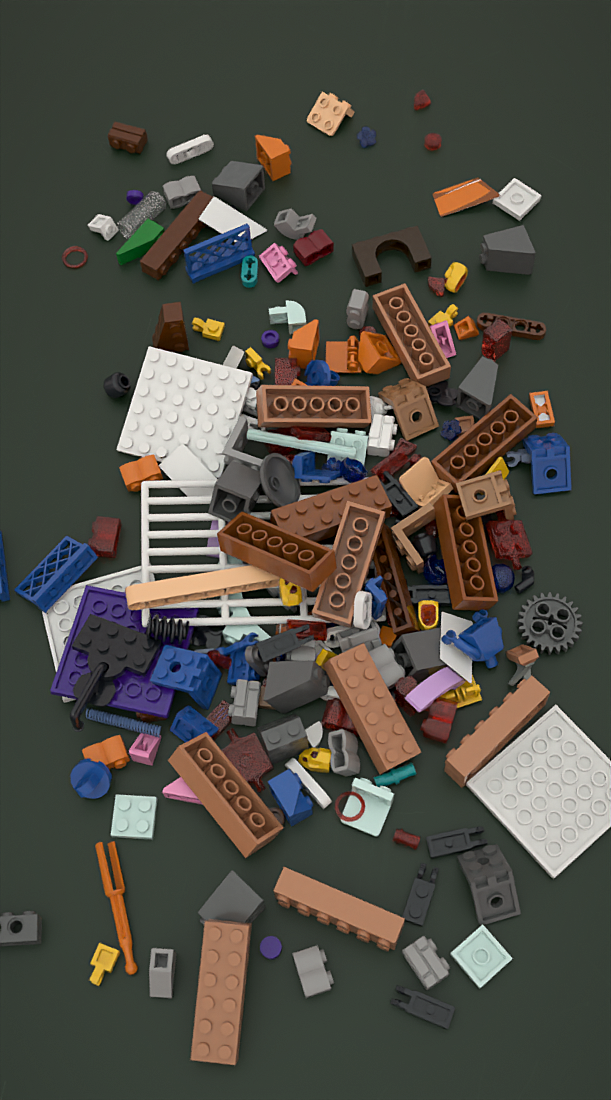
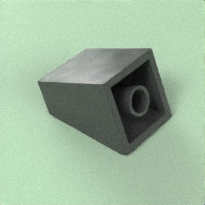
(239, 184)
(508, 251)
(477, 389)
(235, 491)
(419, 653)
(294, 684)
(283, 738)
(232, 902)

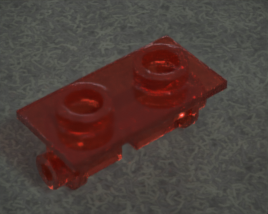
(391, 463)

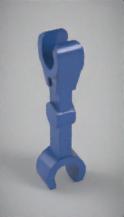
(237, 646)

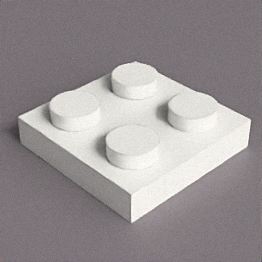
(517, 199)

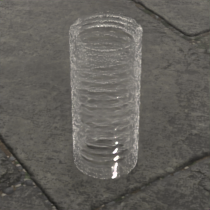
(155, 205)

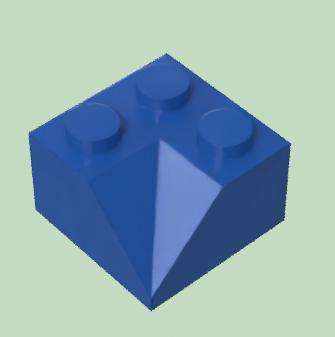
(287, 793)

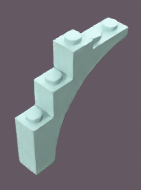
(237, 633)

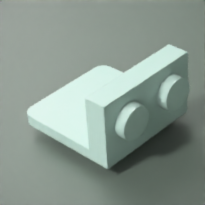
(355, 440)
(377, 805)

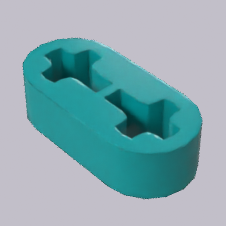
(253, 271)

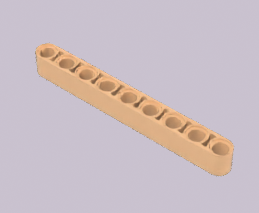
(198, 587)

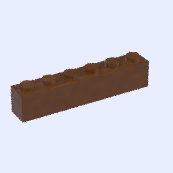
(176, 237)
(394, 585)

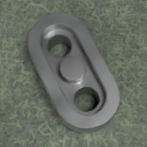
(255, 661)

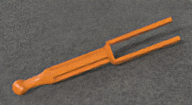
(117, 902)

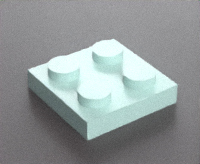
(134, 817)
(481, 956)

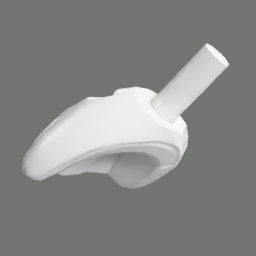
(378, 406)

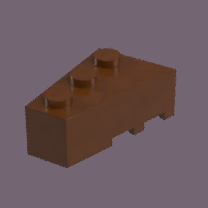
(171, 329)

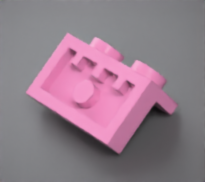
(277, 262)

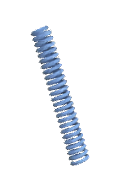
(96, 714)

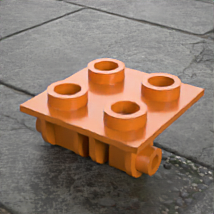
(343, 356)

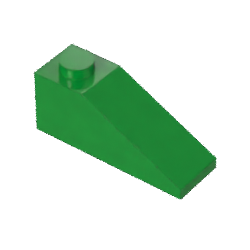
(140, 242)

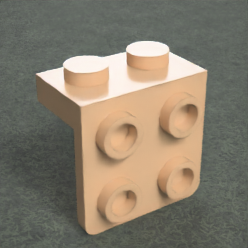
(329, 113)
(423, 483)

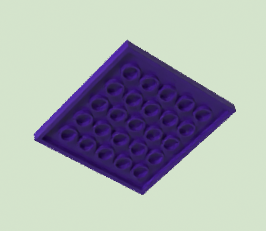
(132, 690)

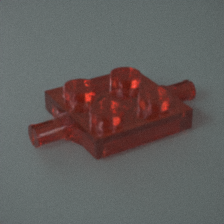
(509, 539)
(248, 758)

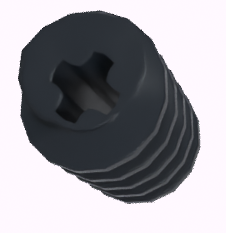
(167, 629)

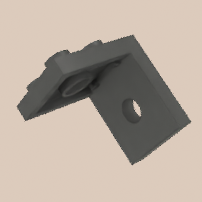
(490, 881)

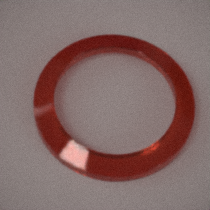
(75, 248)
(349, 819)

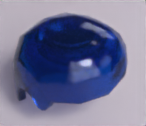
(352, 470)
(434, 571)
(503, 577)

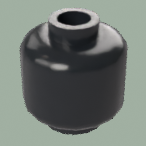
(117, 385)
(425, 545)

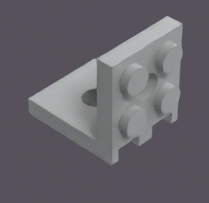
(236, 444)

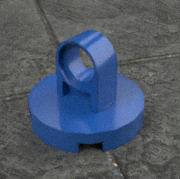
(319, 374)
(91, 778)

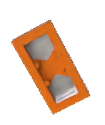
(542, 409)

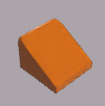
(466, 328)
(387, 636)

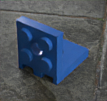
(546, 454)
(196, 676)

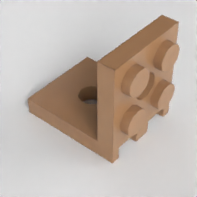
(407, 399)
(496, 496)
(406, 528)

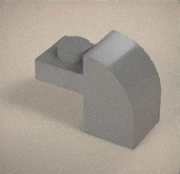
(292, 225)

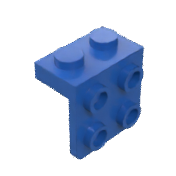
(305, 469)

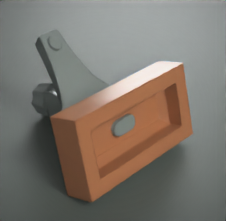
(524, 658)

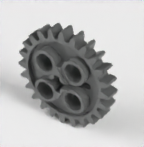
(553, 607)

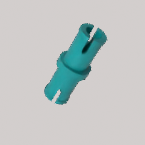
(395, 775)

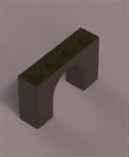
(406, 241)

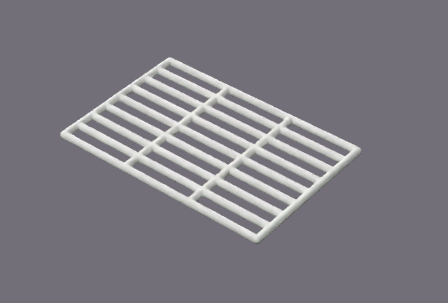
(224, 602)

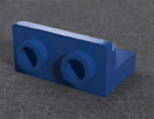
(378, 596)
(240, 668)
(190, 724)

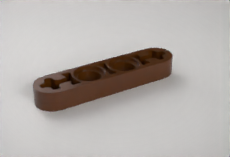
(512, 322)

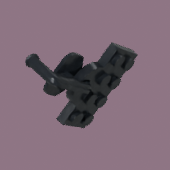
(110, 647)

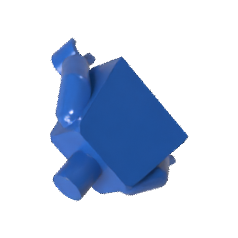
(480, 640)

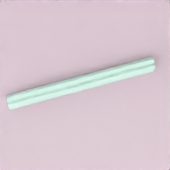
(309, 445)

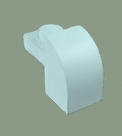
(292, 313)

